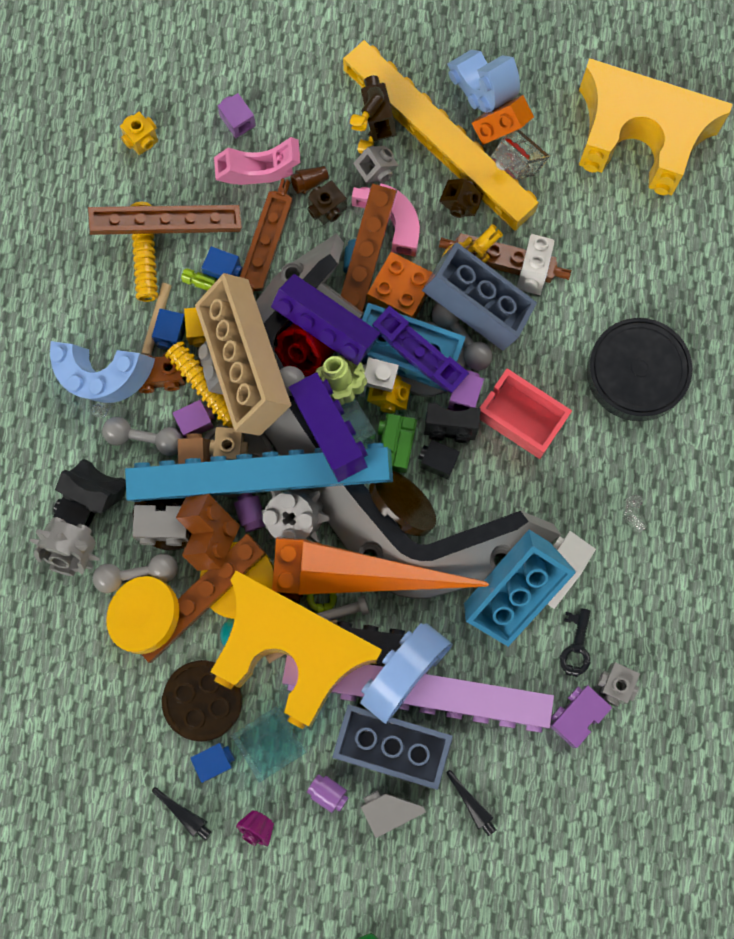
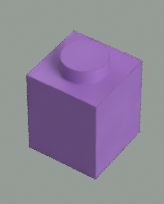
(236, 115)
(194, 418)

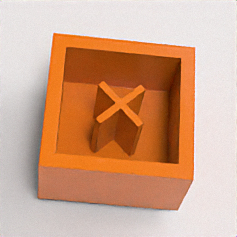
(399, 286)

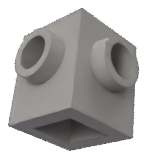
(376, 164)
(627, 680)

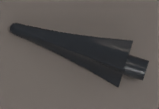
(479, 814)
(193, 823)

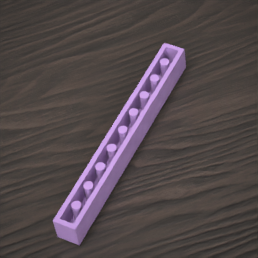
(452, 696)

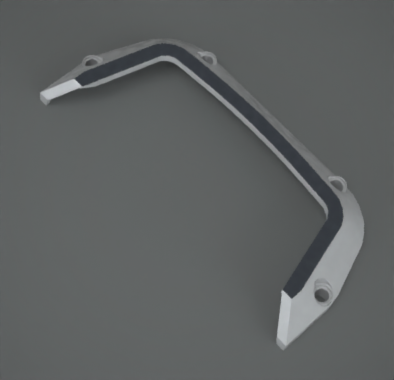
(350, 507)

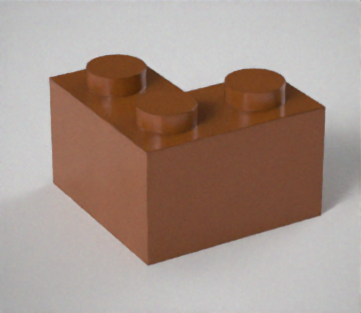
(211, 531)

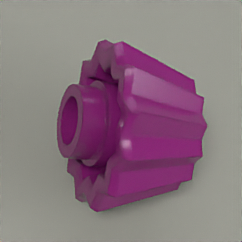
(256, 828)

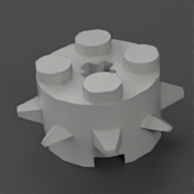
(304, 505)
(65, 547)

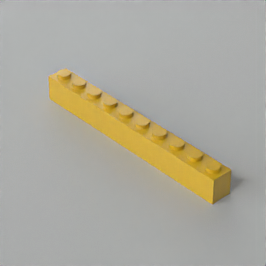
(443, 137)

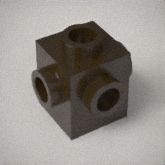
(461, 197)
(326, 203)

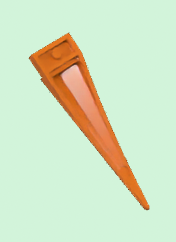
(324, 569)

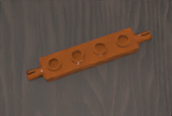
(267, 236)
(509, 258)

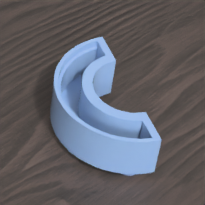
(485, 83)
(113, 384)
(404, 670)

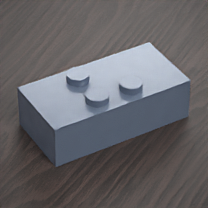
(479, 296)
(393, 747)

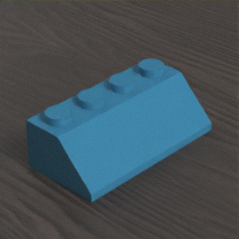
(518, 588)

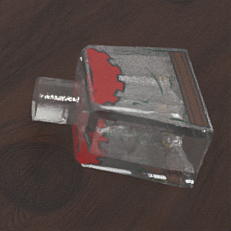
(519, 155)

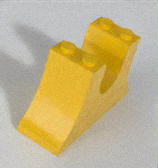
(648, 110)
(275, 624)

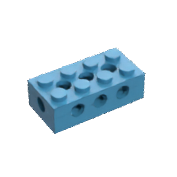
(443, 340)

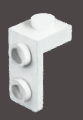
(535, 264)
(379, 375)

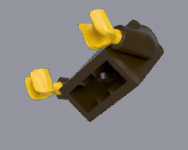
(376, 112)

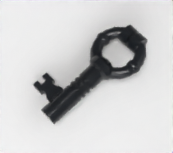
(578, 645)

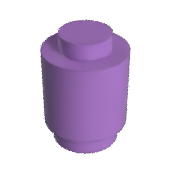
(249, 512)
(327, 793)

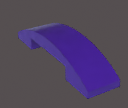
(419, 351)

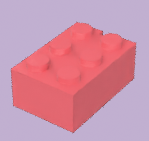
(523, 413)

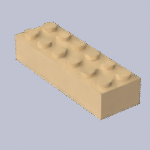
(242, 355)

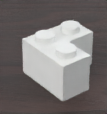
(577, 554)

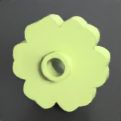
(344, 378)

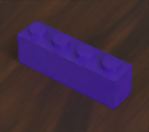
(325, 319)
(328, 426)

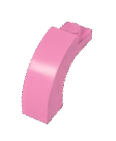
(257, 167)
(403, 218)

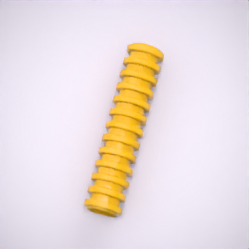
(144, 264)
(194, 373)

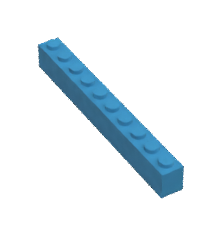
(249, 474)

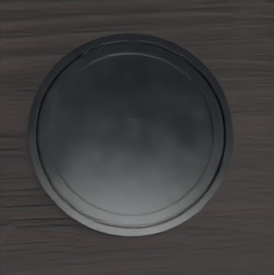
(639, 369)

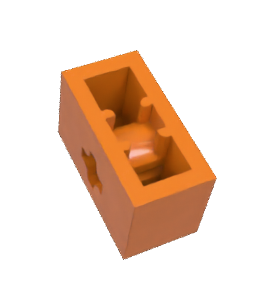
(503, 120)

